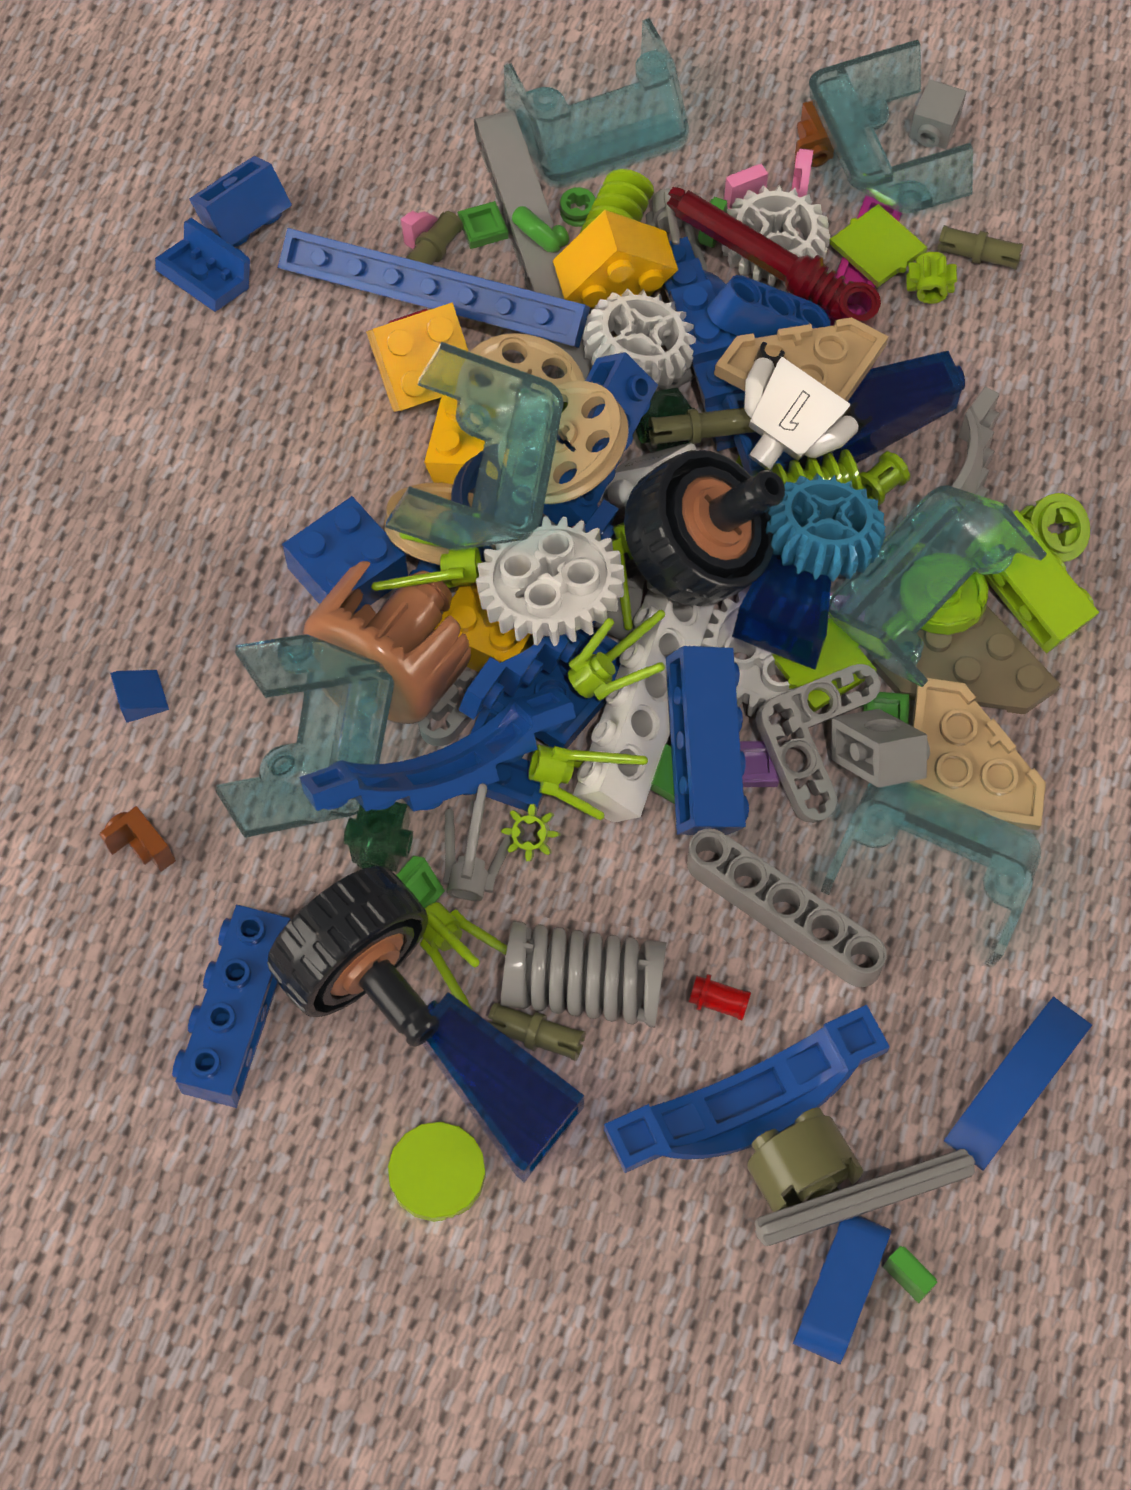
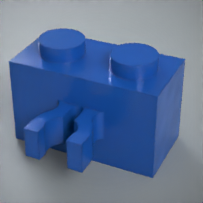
(242, 201)

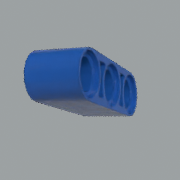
(760, 309)
(842, 1288)

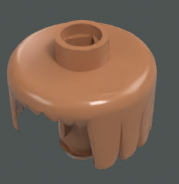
(398, 638)

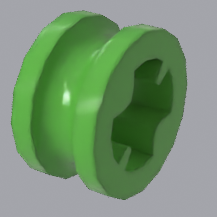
(580, 197)

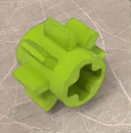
(931, 277)
(518, 831)

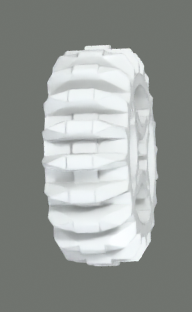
(776, 217)
(642, 329)

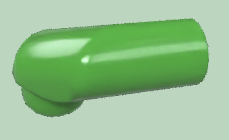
(548, 238)

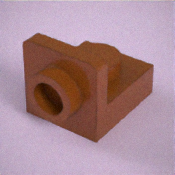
(813, 136)
(142, 837)

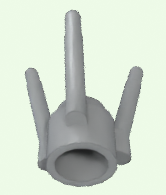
(664, 218)
(468, 877)

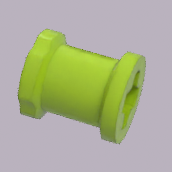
(891, 478)

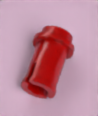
(719, 997)

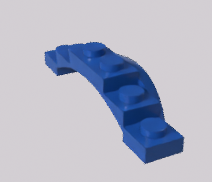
(693, 292)
(525, 667)
(445, 772)
(756, 1100)

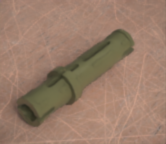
(696, 425)

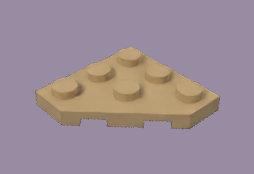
(832, 355)
(975, 757)

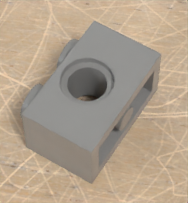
(879, 747)

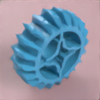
(826, 527)

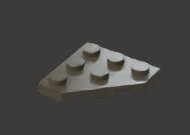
(987, 661)

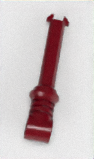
(802, 275)

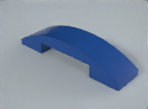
(1018, 1082)

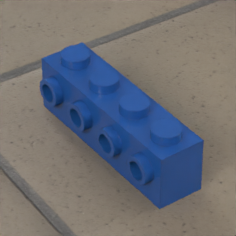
(633, 391)
(706, 740)
(232, 1010)

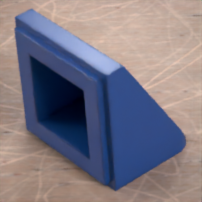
(139, 693)

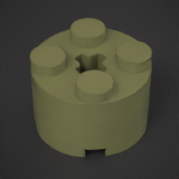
(802, 1161)

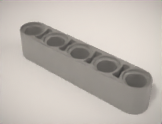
(777, 887)

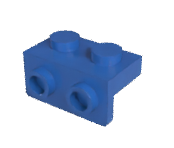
(205, 266)

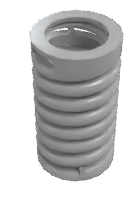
(583, 977)

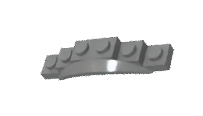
(978, 433)

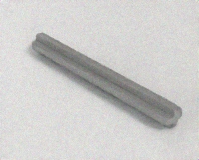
(864, 1197)

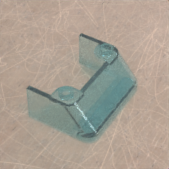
(853, 105)
(605, 130)
(520, 427)
(921, 568)
(339, 720)
(1002, 847)

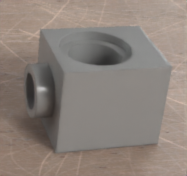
(937, 114)

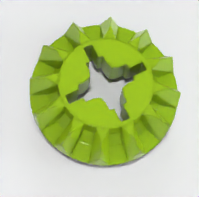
(1065, 511)

